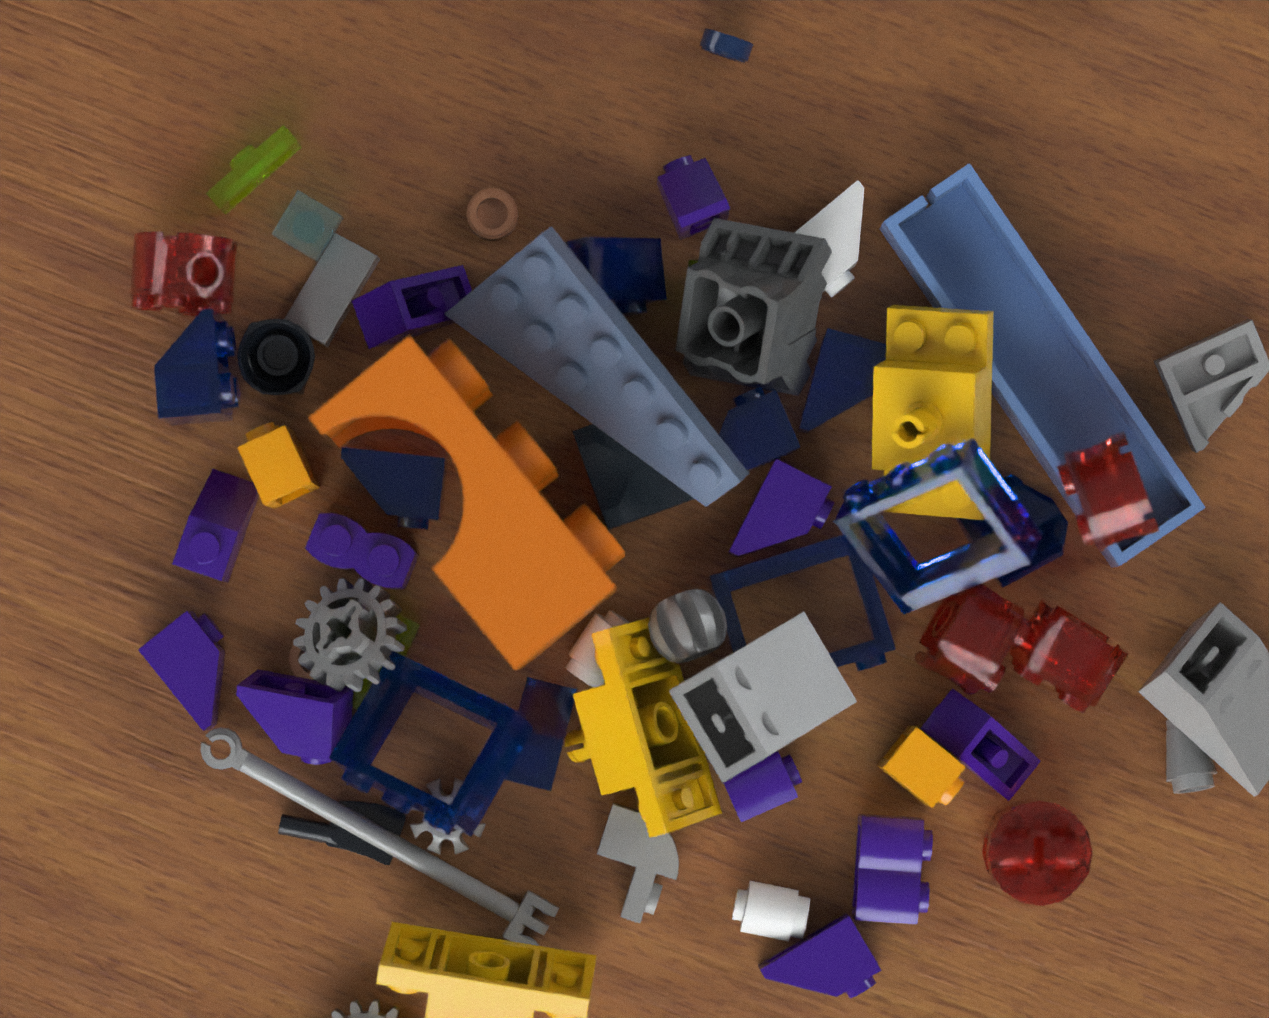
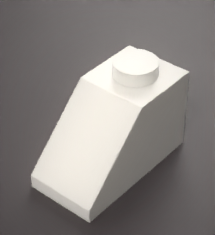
(841, 228)

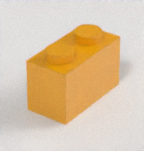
(277, 465)
(923, 768)

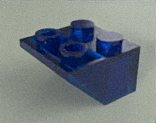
(195, 374)

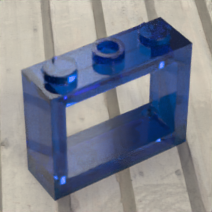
(974, 563)
(864, 654)
(377, 718)

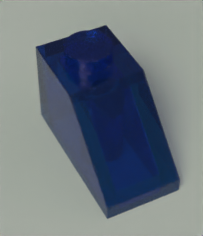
(840, 377)
(758, 429)
(401, 483)
(549, 712)

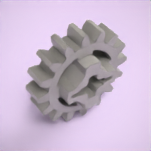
(326, 644)

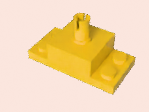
(933, 394)
(640, 734)
(485, 975)

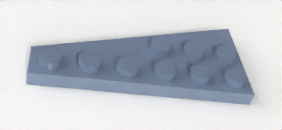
(575, 343)

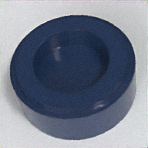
(725, 45)

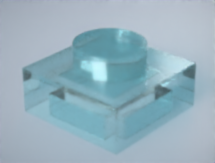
(307, 226)

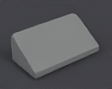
(331, 288)

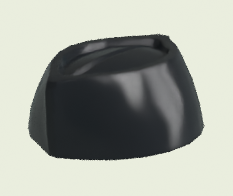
(276, 357)

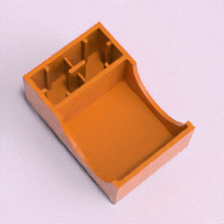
(513, 557)

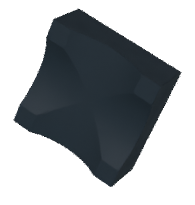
(622, 481)

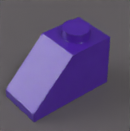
(692, 195)
(410, 305)
(782, 510)
(217, 526)
(190, 664)
(298, 713)
(980, 744)
(826, 961)

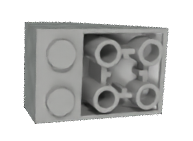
(1219, 694)
(762, 696)

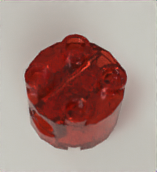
(183, 272)
(1108, 493)
(972, 638)
(1068, 656)
(1037, 851)

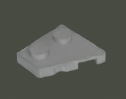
(1212, 378)

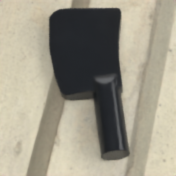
(340, 838)

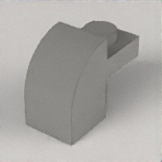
(629, 842)

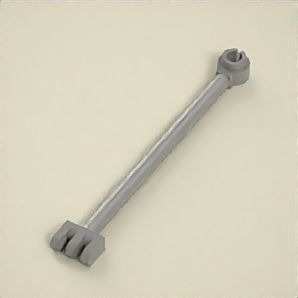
(517, 914)

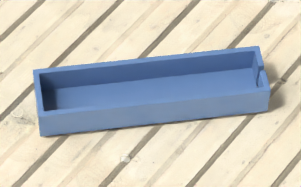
(1042, 358)

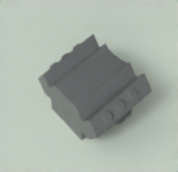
(753, 306)

